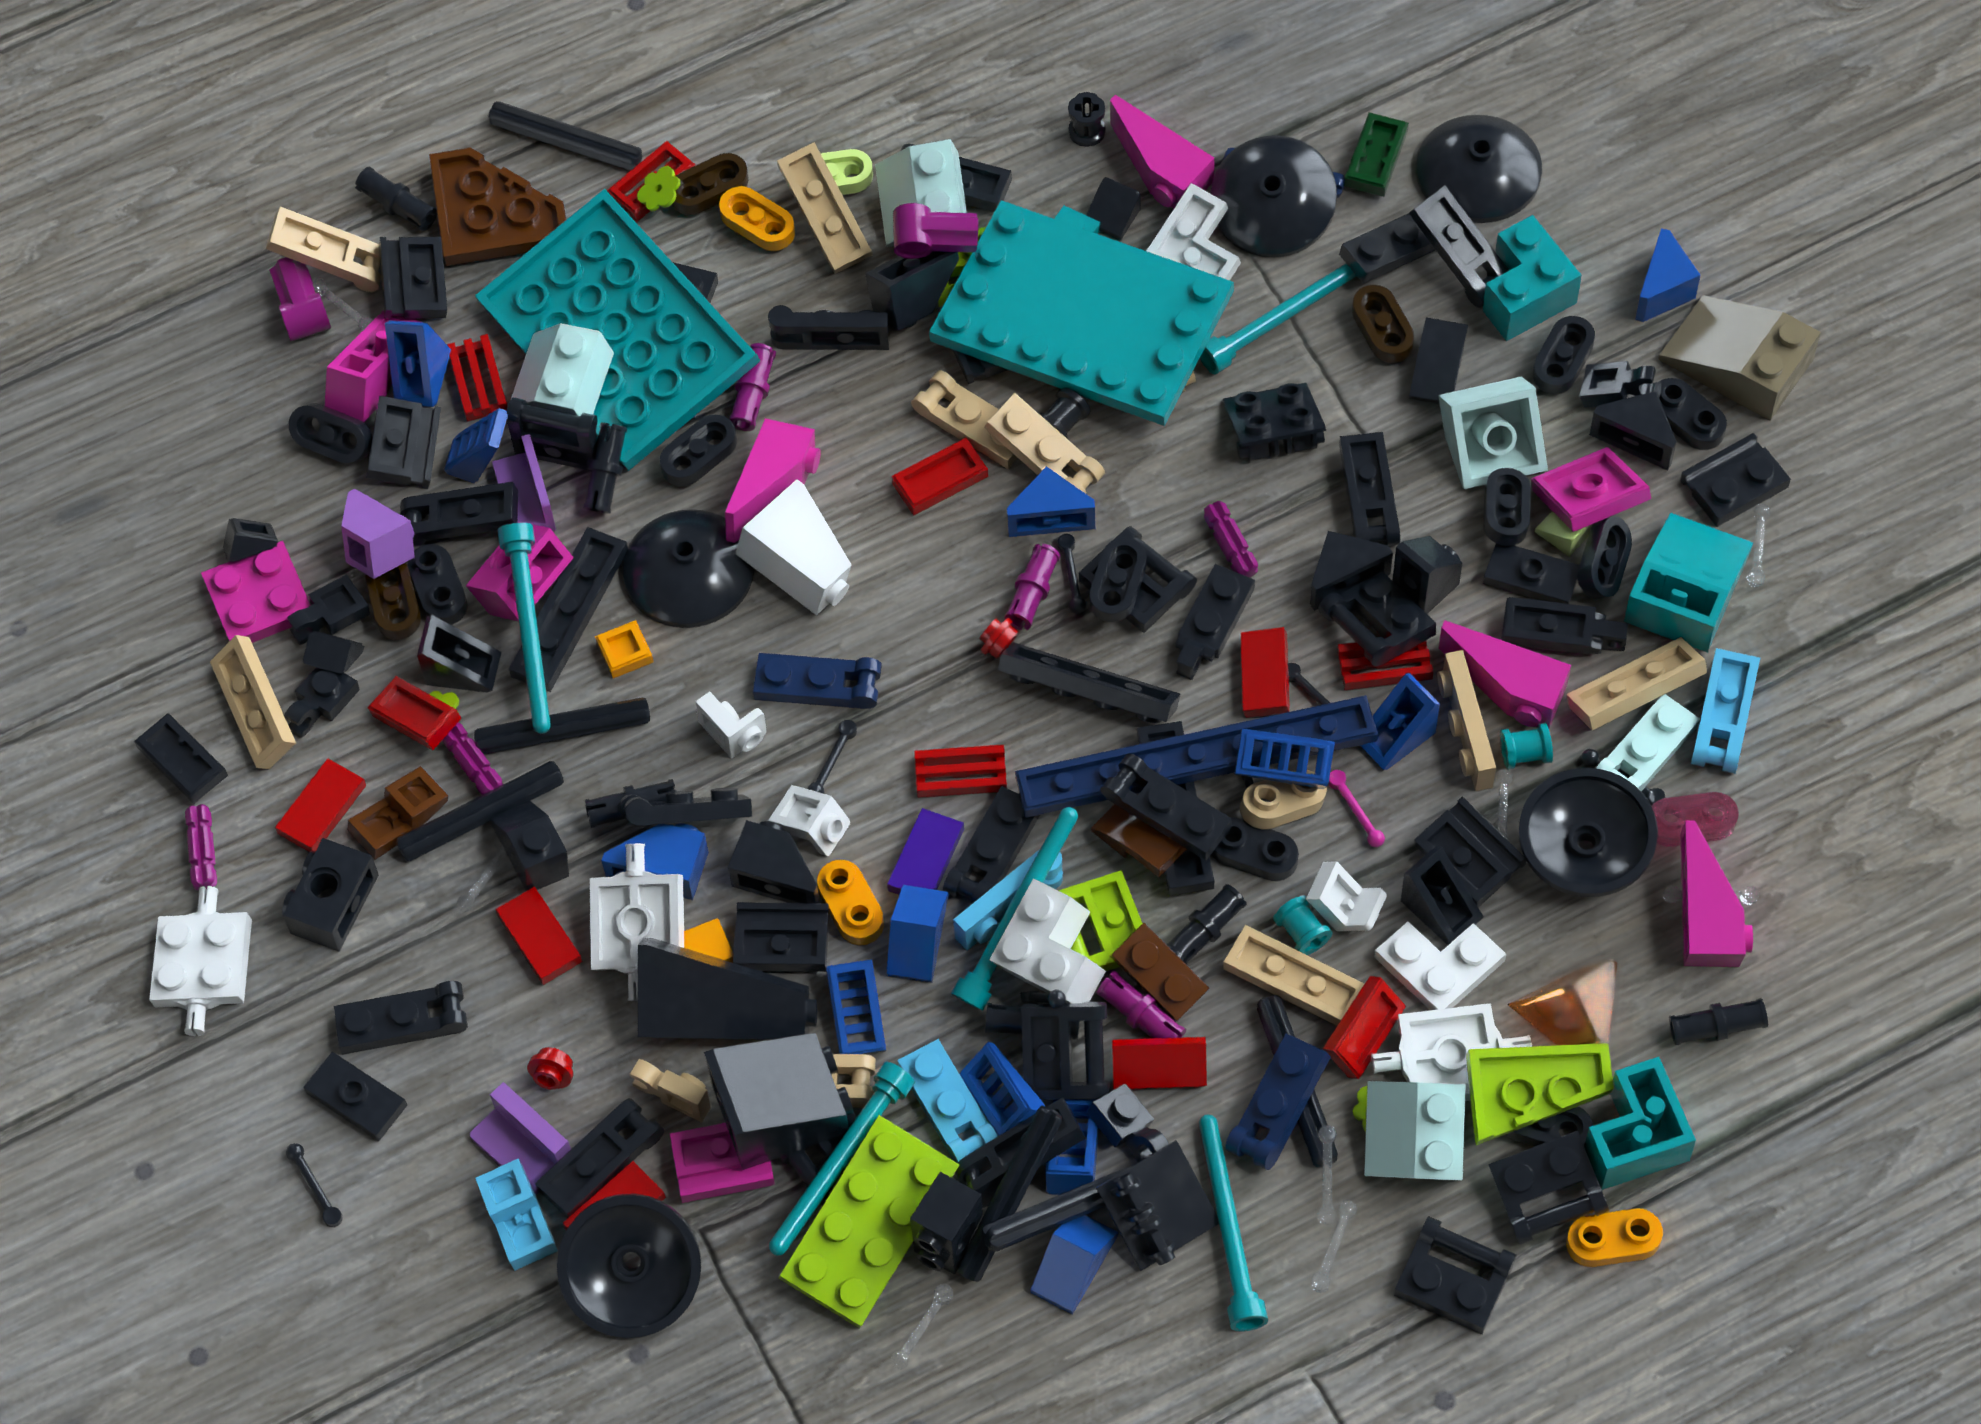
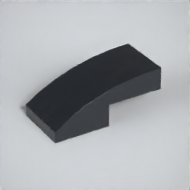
(1438, 359)

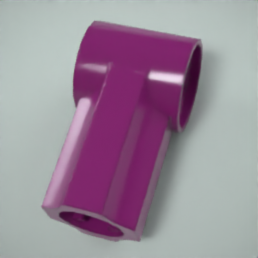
(921, 231)
(300, 304)

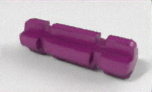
(1230, 539)
(472, 760)
(200, 846)

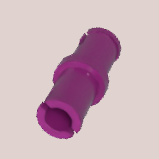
(752, 389)
(1032, 586)
(1139, 1009)

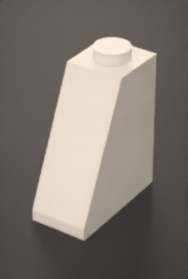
(796, 550)

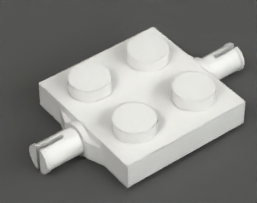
(630, 909)
(200, 960)
(1437, 1043)

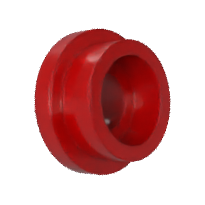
(998, 637)
(551, 1068)

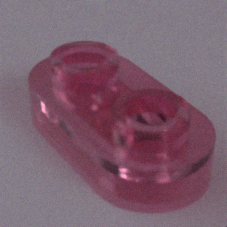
(1695, 808)

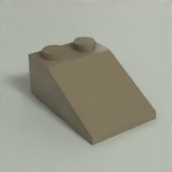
(1743, 352)

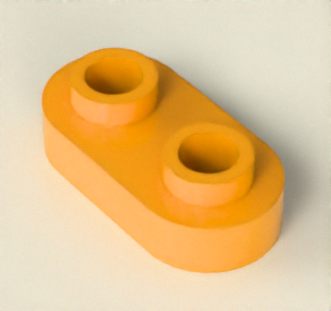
(761, 218)
(849, 899)
(1616, 1239)

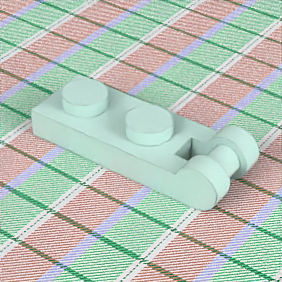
(1651, 742)

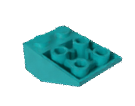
(1687, 581)

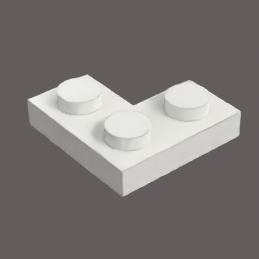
(1187, 234)
(1435, 976)

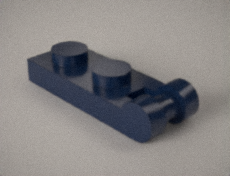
(817, 680)
(1278, 1101)

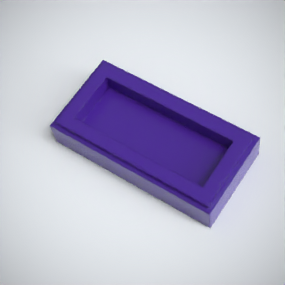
(926, 852)

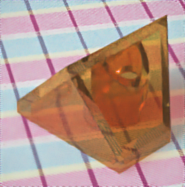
(1573, 1007)

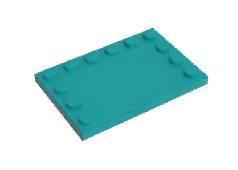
(1082, 312)
(664, 334)

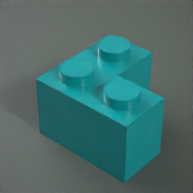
(1538, 280)
(1648, 1133)

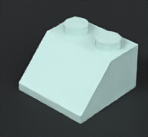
(920, 175)
(564, 369)
(1493, 430)
(1414, 1130)

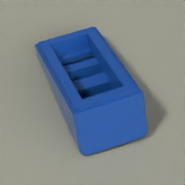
(476, 447)
(1281, 774)
(852, 972)
(1015, 1087)
(1071, 1172)

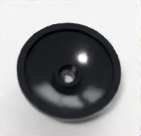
(1485, 184)
(1276, 220)
(685, 588)
(1592, 808)
(622, 1298)

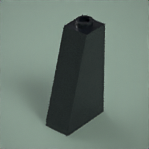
(713, 998)

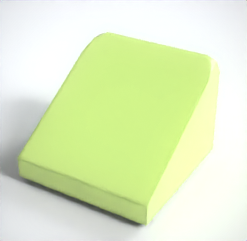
(1560, 535)

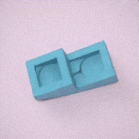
(516, 1214)

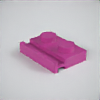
(710, 1166)

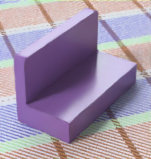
(527, 477)
(519, 1132)

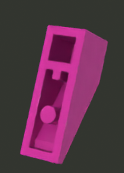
(1160, 155)
(361, 371)
(776, 460)
(1513, 677)
(1710, 909)

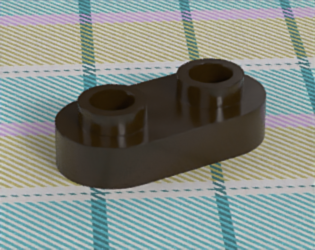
(707, 184)
(1384, 327)
(394, 602)

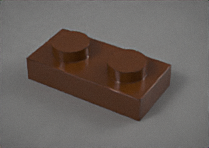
(1159, 972)

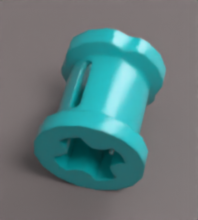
(1526, 746)
(1302, 925)

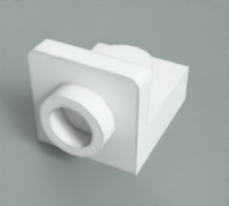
(727, 728)
(811, 817)

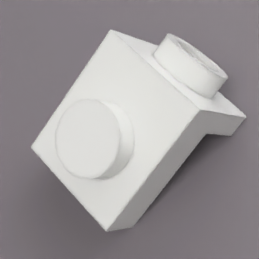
(1343, 900)

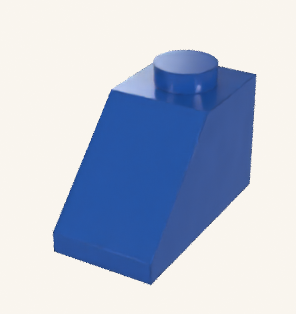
(666, 851)

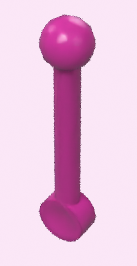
(1338, 782)

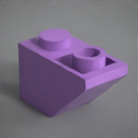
(375, 535)

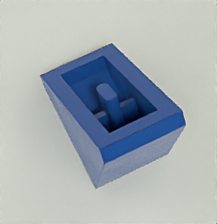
(1669, 280)
(416, 361)
(1050, 506)
(1403, 722)
(916, 933)
(1072, 1262)

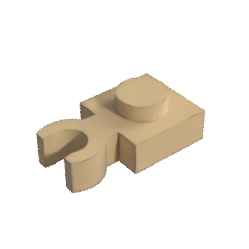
(680, 1092)

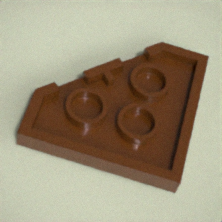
(488, 209)

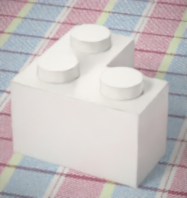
(1040, 944)

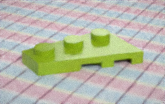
(1533, 1083)

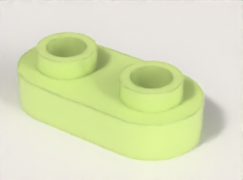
(849, 162)

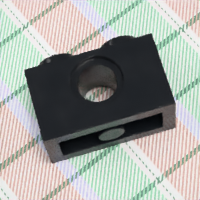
(329, 918)
(945, 1223)

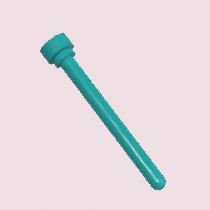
(1221, 350)
(517, 543)
(976, 985)
(889, 1086)
(1246, 1309)

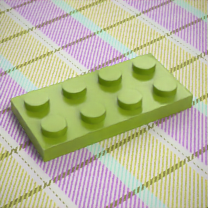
(865, 1222)

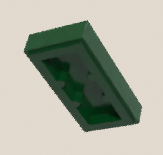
(1376, 154)

